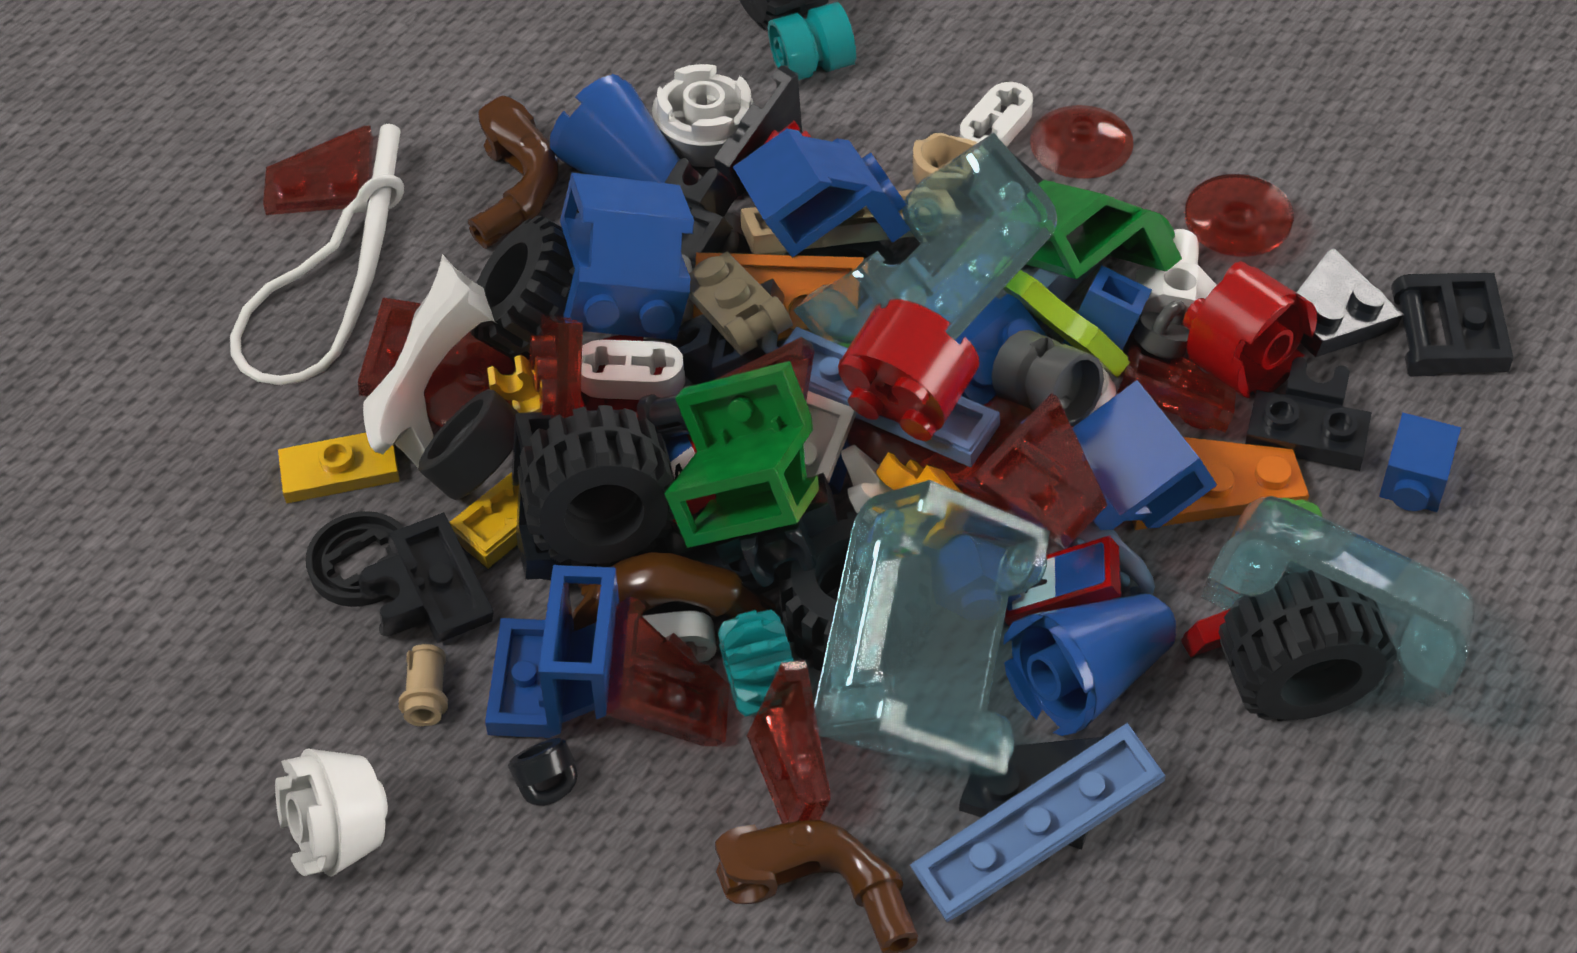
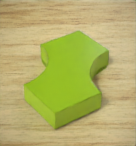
(1067, 322)

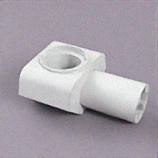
(1182, 282)

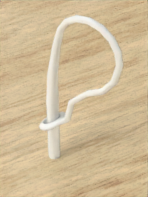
(383, 194)

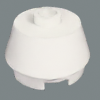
(700, 111)
(331, 809)

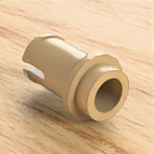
(424, 686)

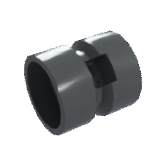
(1035, 366)

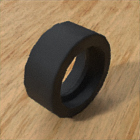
(470, 445)

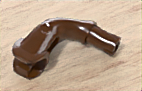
(516, 140)
(671, 578)
(762, 859)

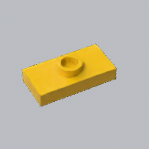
(334, 467)
(489, 523)

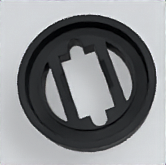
(321, 558)

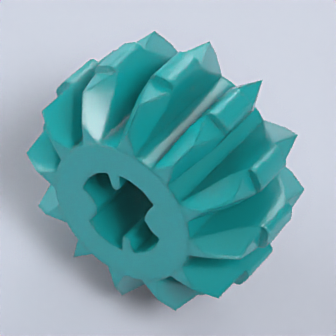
(751, 656)

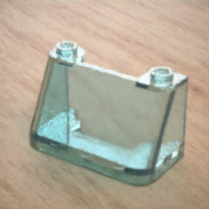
(975, 230)
(1428, 607)
(925, 626)

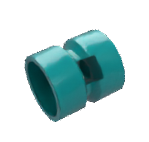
(818, 40)

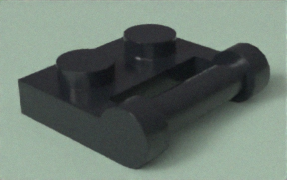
(1470, 322)

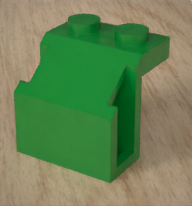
(1100, 225)
(747, 453)

